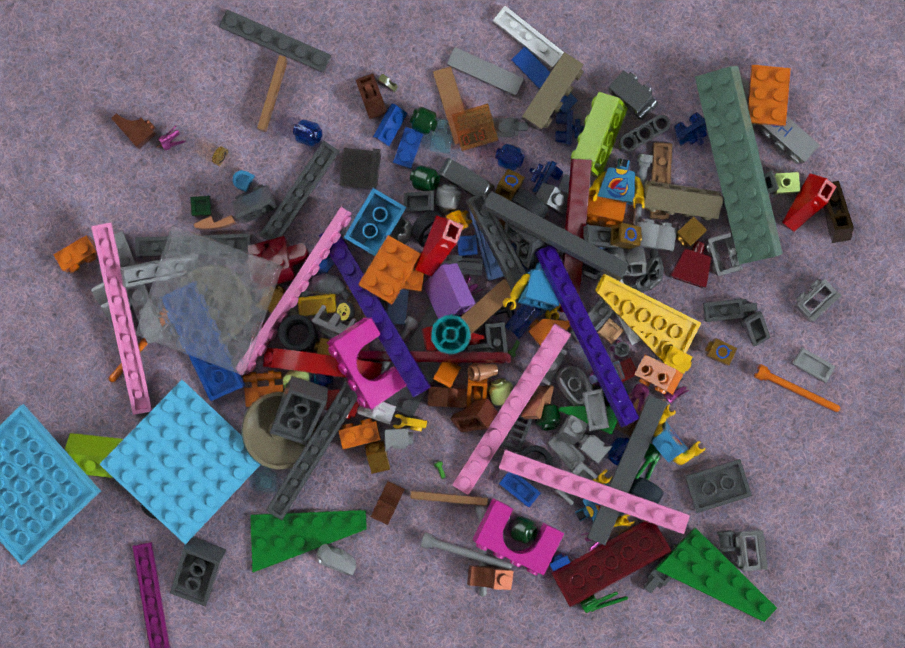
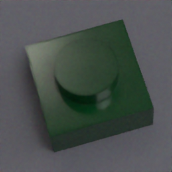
(200, 206)

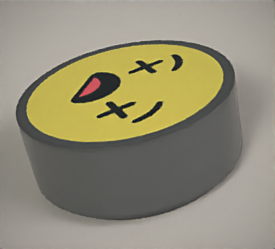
(346, 311)

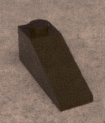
(838, 216)

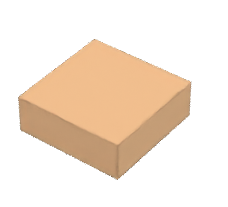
(610, 331)

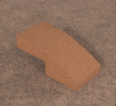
(210, 224)
(535, 405)

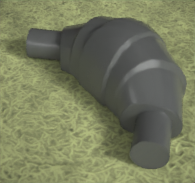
(653, 274)
(326, 284)

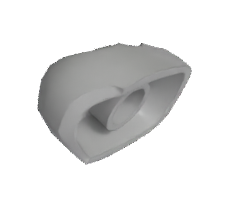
(573, 383)
(336, 559)

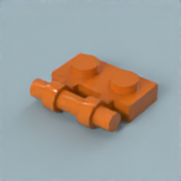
(256, 392)

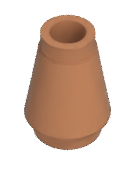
(481, 371)

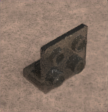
(360, 168)

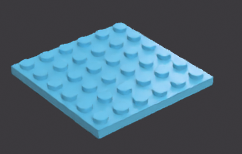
(181, 461)
(37, 485)

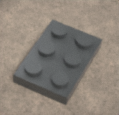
(718, 485)

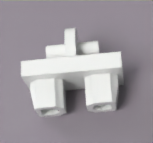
(382, 412)

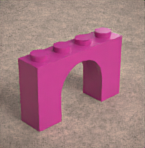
(345, 350)
(535, 557)

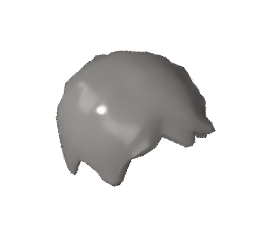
(402, 231)

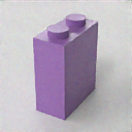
(448, 291)

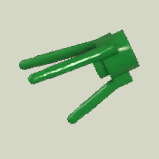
(651, 456)
(592, 603)

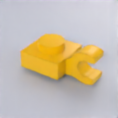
(416, 424)

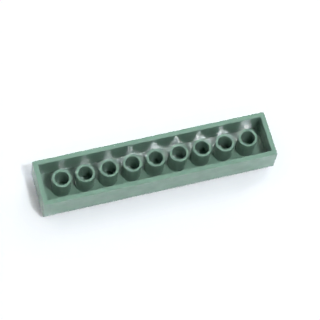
(738, 165)

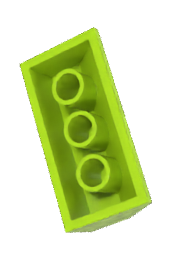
(600, 131)
(90, 451)

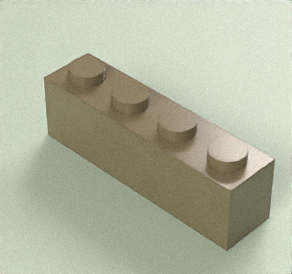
(552, 91)
(682, 199)

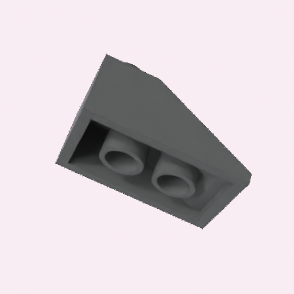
(254, 204)
(299, 410)
(197, 570)

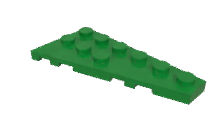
(299, 533)
(706, 569)

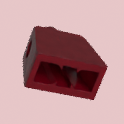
(693, 266)

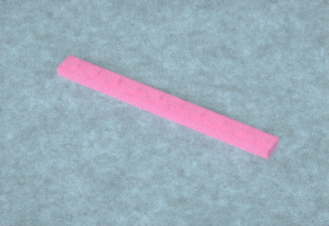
(299, 284)
(122, 318)
(511, 409)
(594, 491)

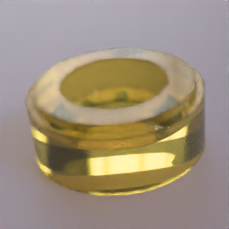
(219, 155)

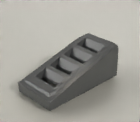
(521, 440)

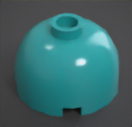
(450, 334)

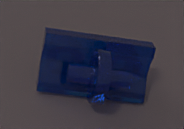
(566, 118)
(694, 132)
(550, 170)
(522, 319)

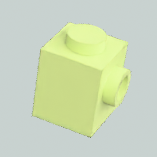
(787, 183)

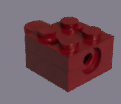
(280, 252)

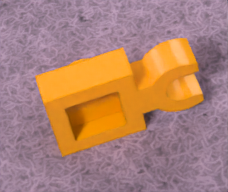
(460, 217)

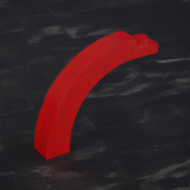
(315, 363)

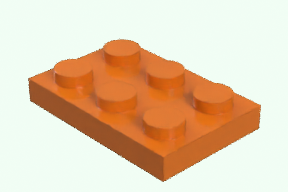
(768, 95)
(390, 269)

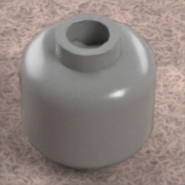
(447, 198)

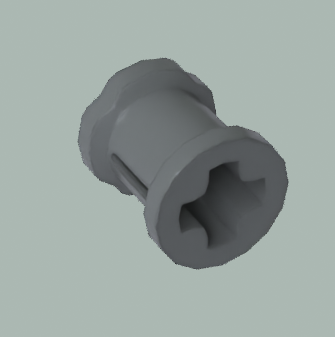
(726, 541)

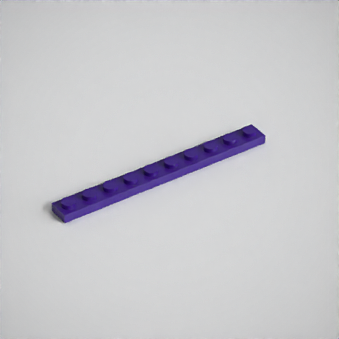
(374, 309)
(587, 335)

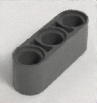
(649, 126)
(465, 178)

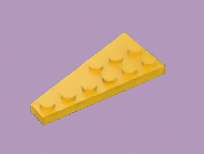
(648, 318)

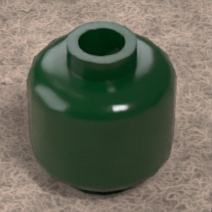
(423, 120)
(425, 178)
(550, 417)
(523, 529)

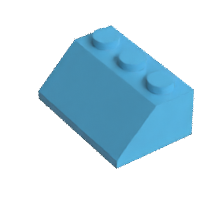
(374, 222)

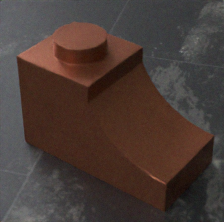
(371, 96)
(137, 131)
(447, 397)
(475, 417)
(387, 502)
(490, 577)

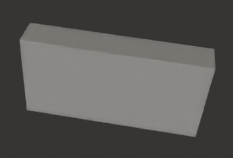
(813, 365)
(595, 410)
(567, 452)

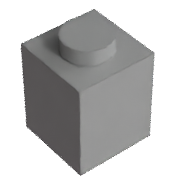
(572, 429)

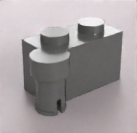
(633, 94)

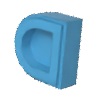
(243, 180)

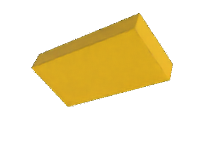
(310, 305)

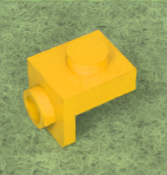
(678, 359)

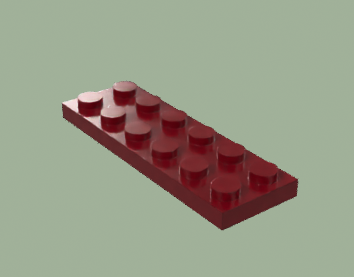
(611, 562)

